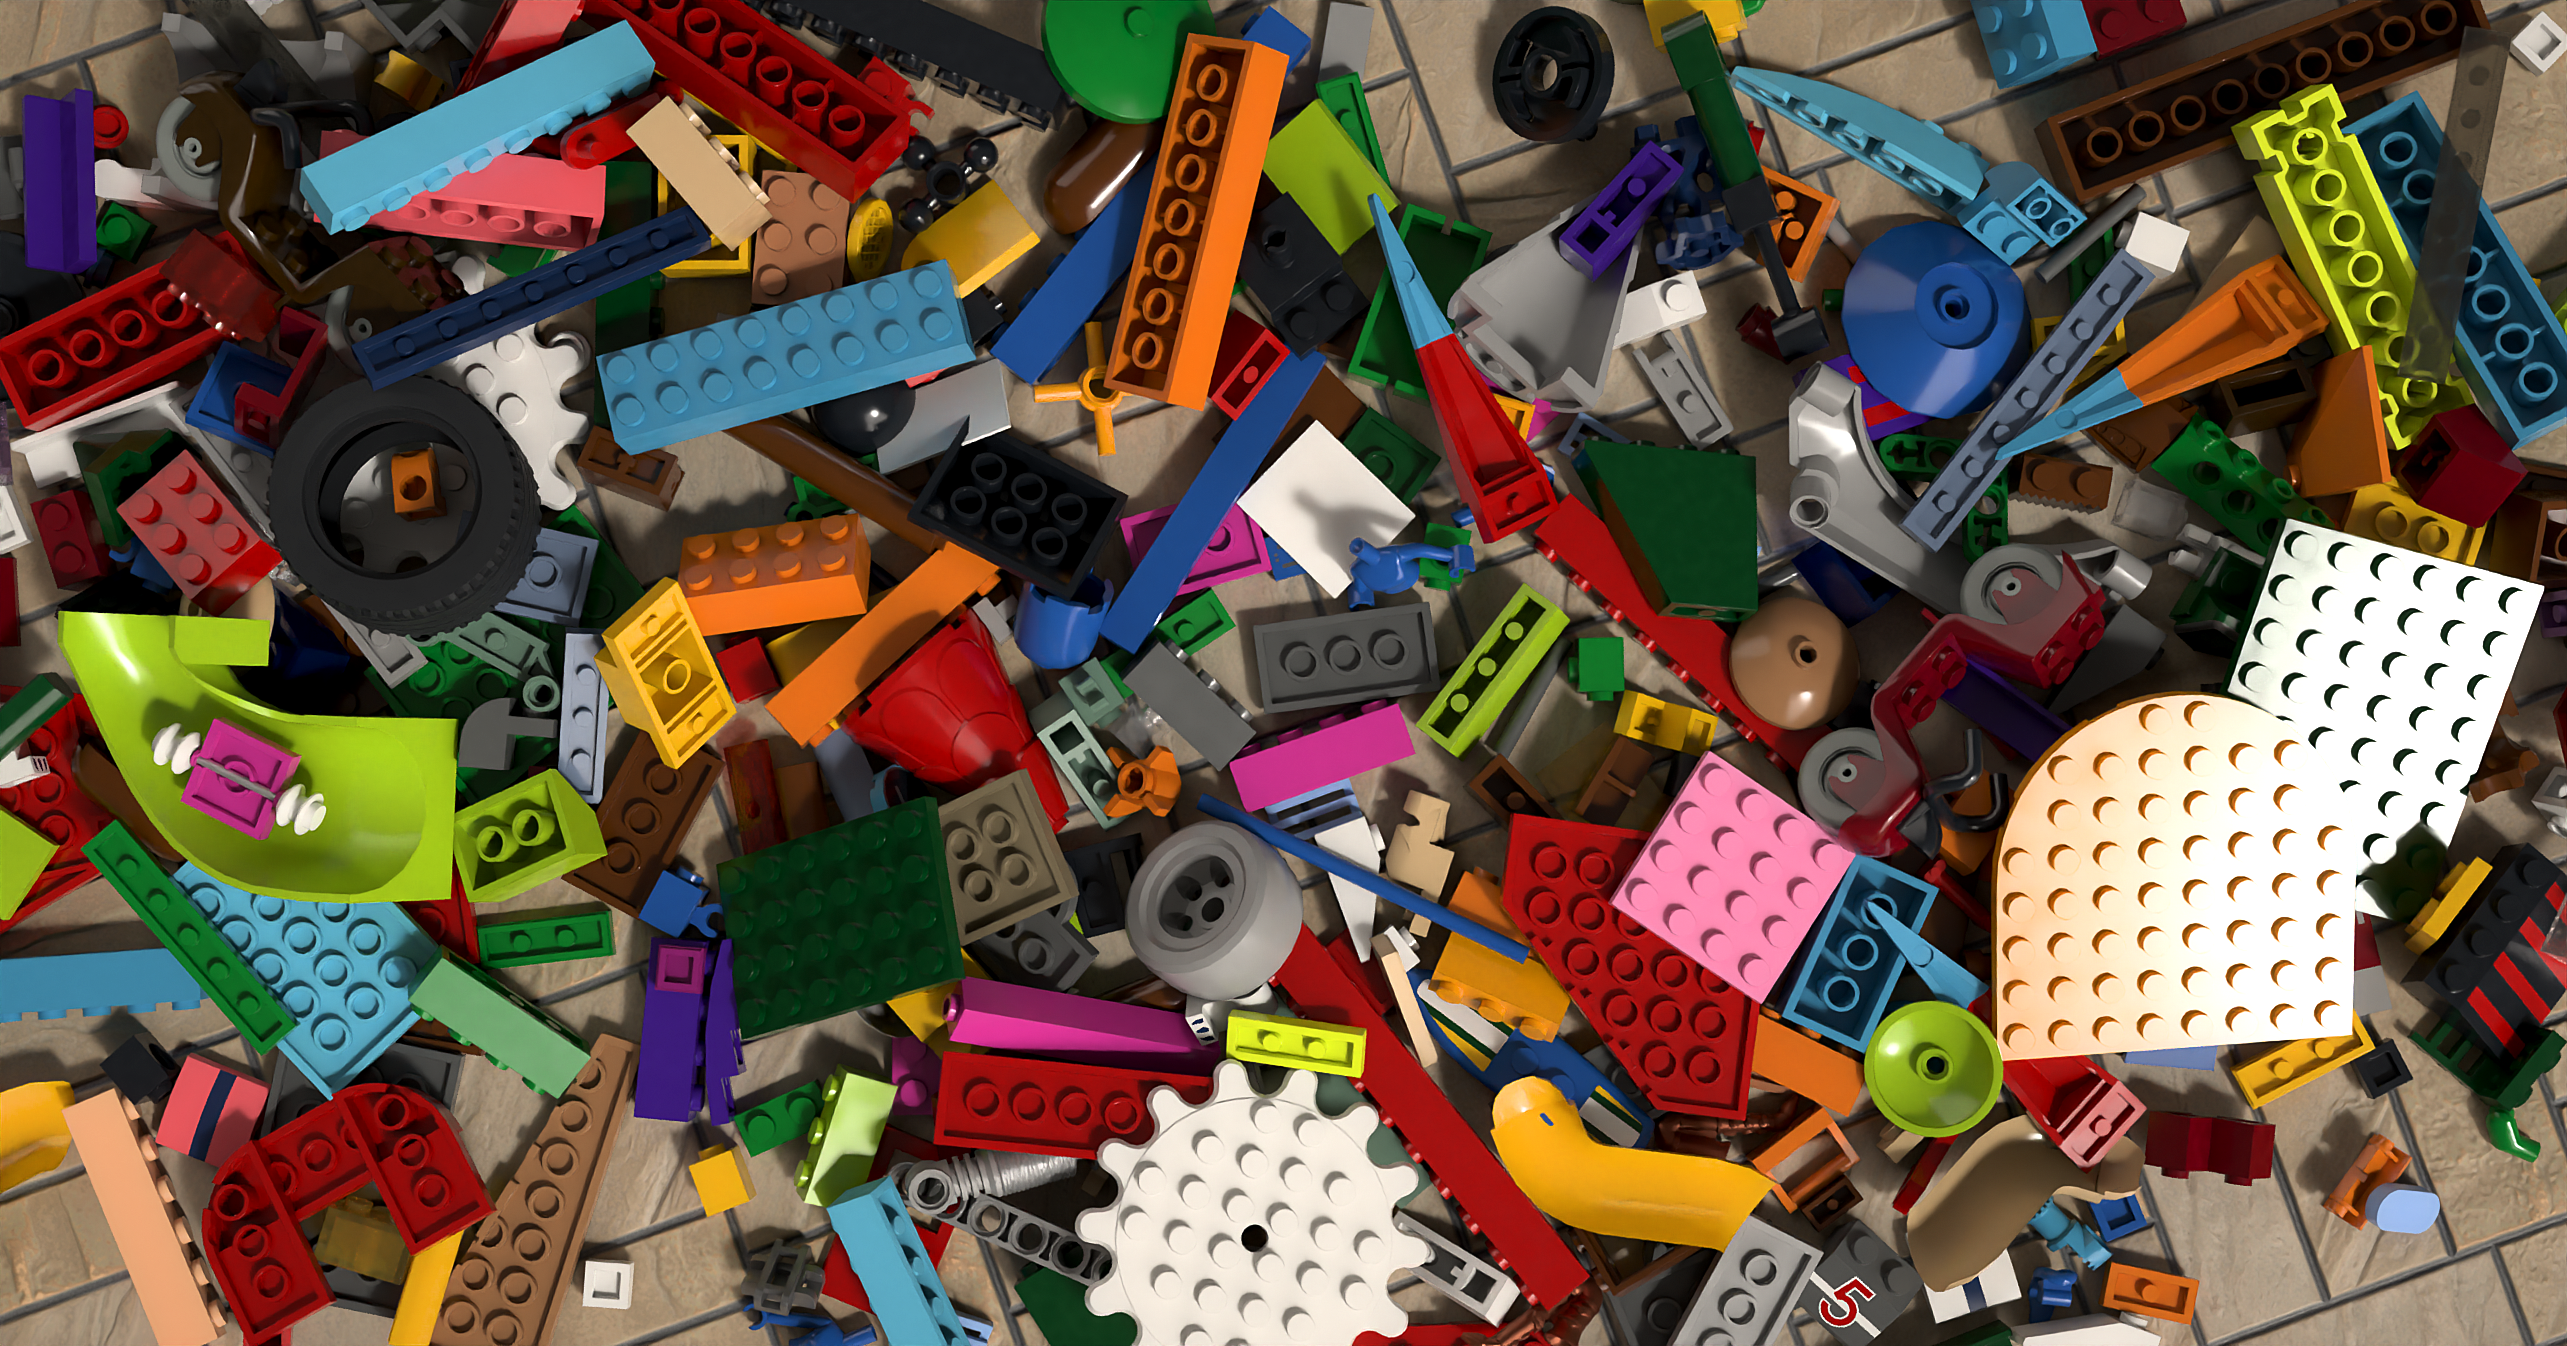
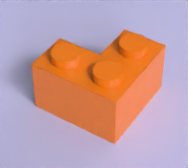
(1805, 222)

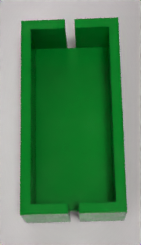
(1443, 261)

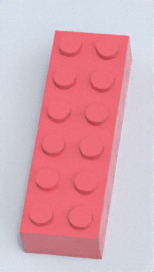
(508, 202)

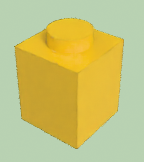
(722, 1178)

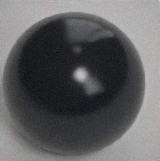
(866, 418)

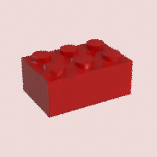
(200, 533)

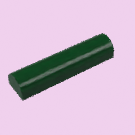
(31, 709)

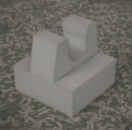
(998, 617)

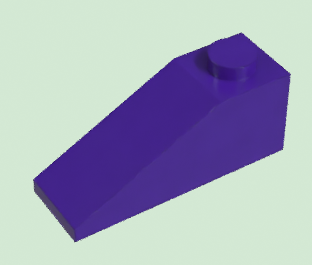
(1619, 211)

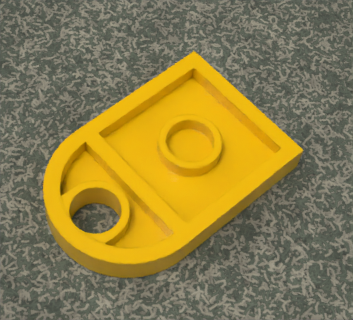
(974, 238)

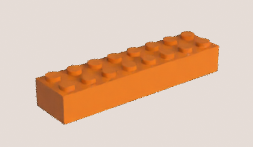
(1196, 220)

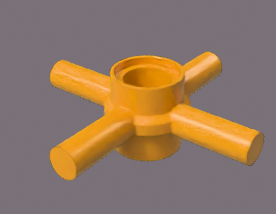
(1080, 390)

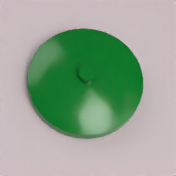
(1121, 53)

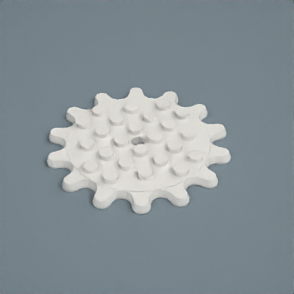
(516, 383)
(1241, 1165)

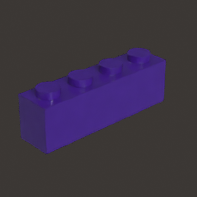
(673, 1043)

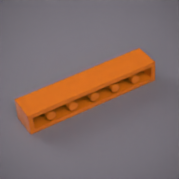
(879, 641)

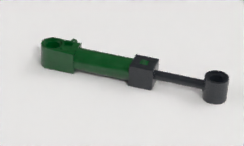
(1746, 188)

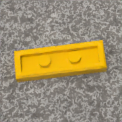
(2297, 1063)

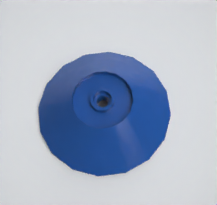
(1908, 340)

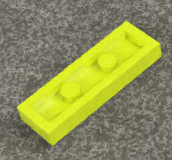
(1296, 1043)

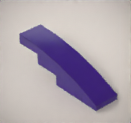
(723, 1039)

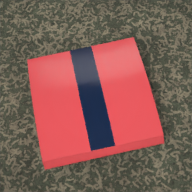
(212, 1110)

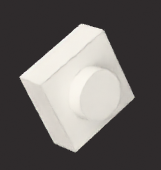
(2539, 43)
(1405, 945)
(608, 1283)

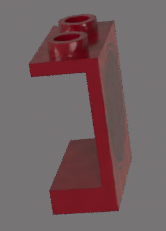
(266, 416)

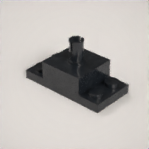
(1295, 273)

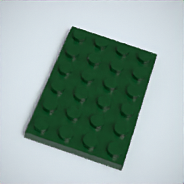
(841, 919)

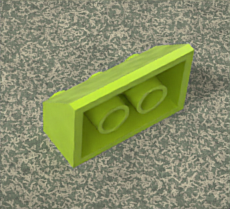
(524, 838)

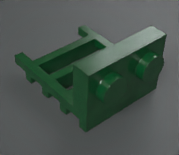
(2485, 1078)

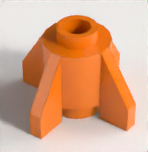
(1144, 783)

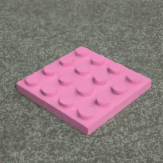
(1732, 877)

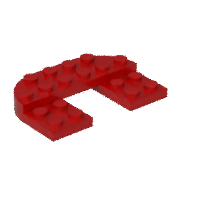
(274, 1183)

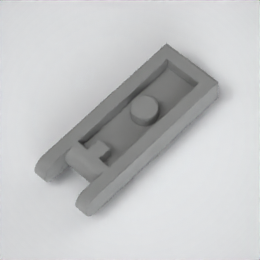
(1684, 394)

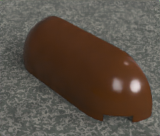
(1097, 171)
(104, 785)

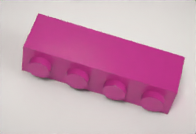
(1321, 757)

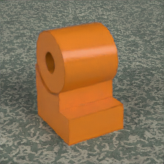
(417, 485)

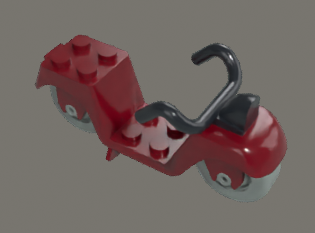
(2020, 620)

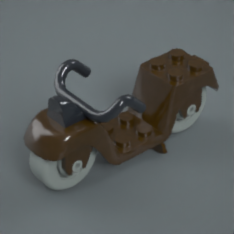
(240, 145)

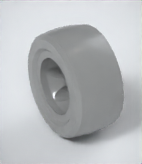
(1237, 929)

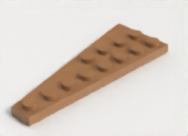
(527, 1251)

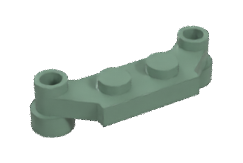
(511, 651)

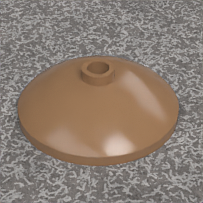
(1774, 677)

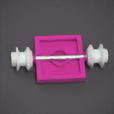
(239, 778)

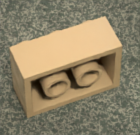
(701, 171)

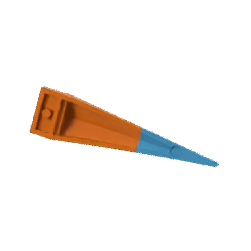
(2235, 328)

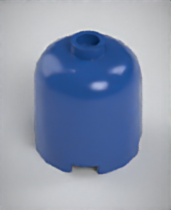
(1061, 631)

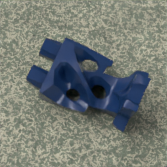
(1706, 236)

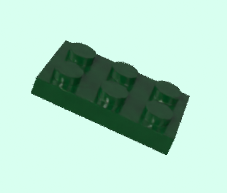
(1391, 455)

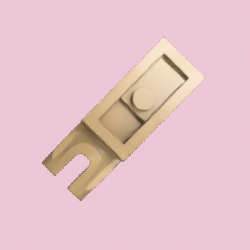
(1415, 853)

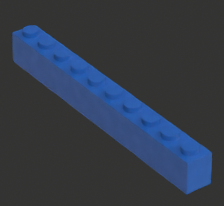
(1105, 249)

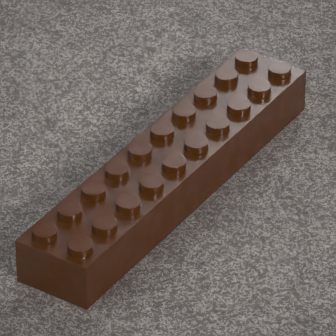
(2191, 109)

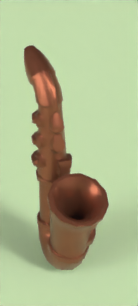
(1698, 1133)
(1567, 1317)

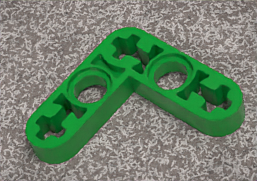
(1974, 521)

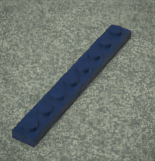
(530, 297)

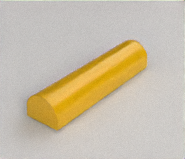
(424, 1294)

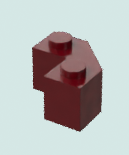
(2211, 1144)

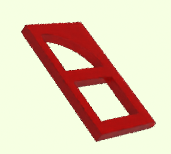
(840, 1278)

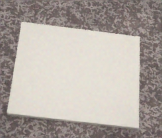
(1320, 502)

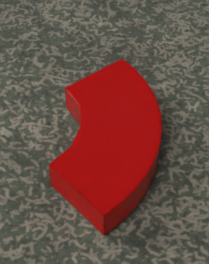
(1922, 1172)

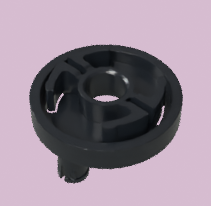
(1582, 81)

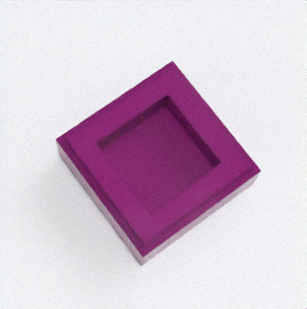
(680, 968)

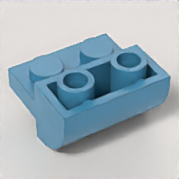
(2019, 211)

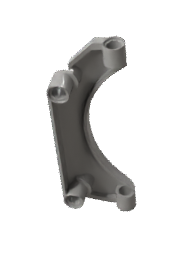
(1864, 504)

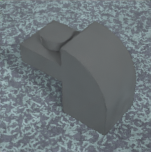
(492, 730)

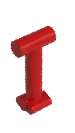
(1935, 873)

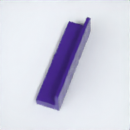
(59, 182)
(2005, 712)

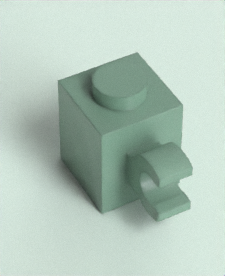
(1093, 694)

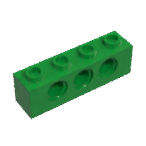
(2219, 487)

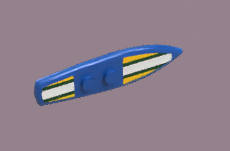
(1502, 1054)

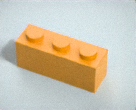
(1500, 987)

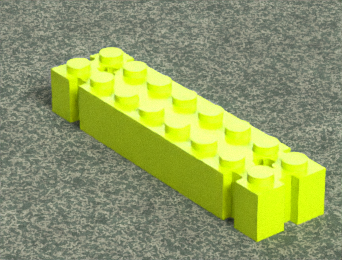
(2344, 246)

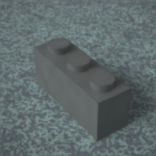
(1189, 701)

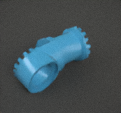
(2061, 1231)

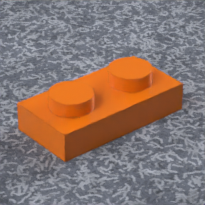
(2148, 1292)

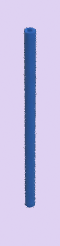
(1365, 879)

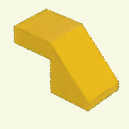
(1665, 724)

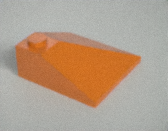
(2343, 434)

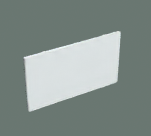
(942, 411)

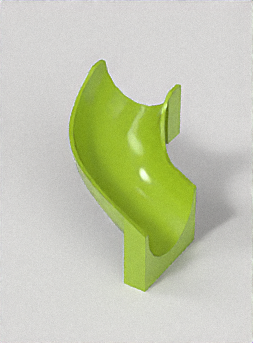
(380, 776)

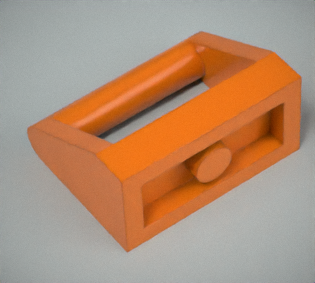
(1787, 1141)

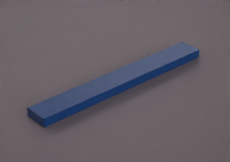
(1208, 503)

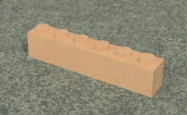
(145, 1220)

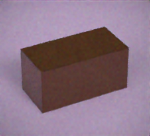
(1831, 1203)

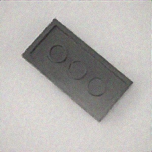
(1347, 658)

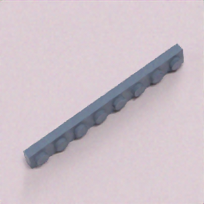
(2026, 399)

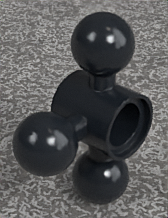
(917, 213)

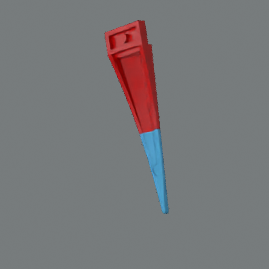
(1485, 451)
(2065, 1096)

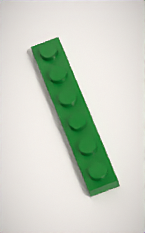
(190, 936)

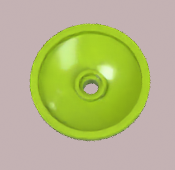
(1929, 1100)

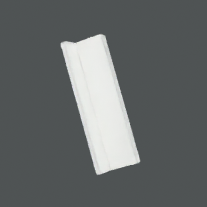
(52, 451)

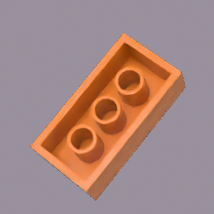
(776, 574)

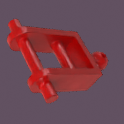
(603, 136)

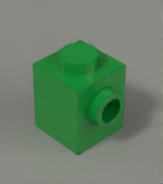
(1436, 571)
(1597, 667)

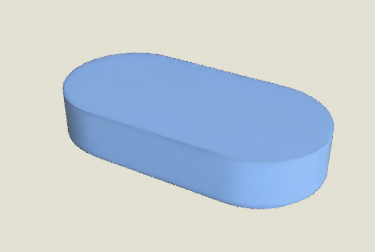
(2402, 1208)

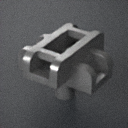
(788, 1279)

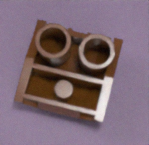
(2142, 433)

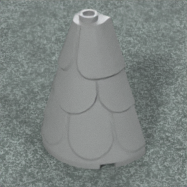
(1542, 322)

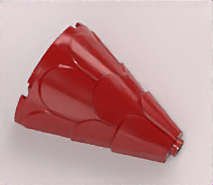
(957, 719)

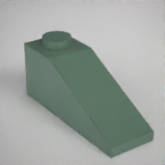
(1078, 754)

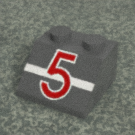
(1858, 1285)

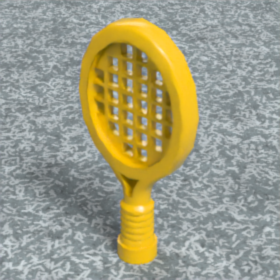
(869, 239)

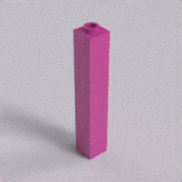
(1075, 1028)

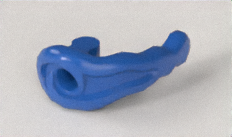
(2048, 1290)

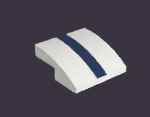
(1987, 1290)

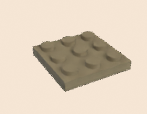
(1002, 857)

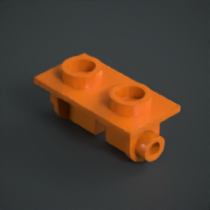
(2377, 1164)

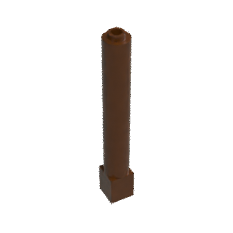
(837, 476)

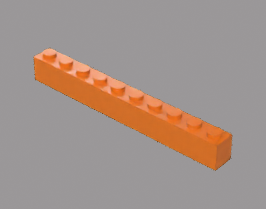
(1780, 1054)

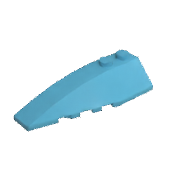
(1873, 134)

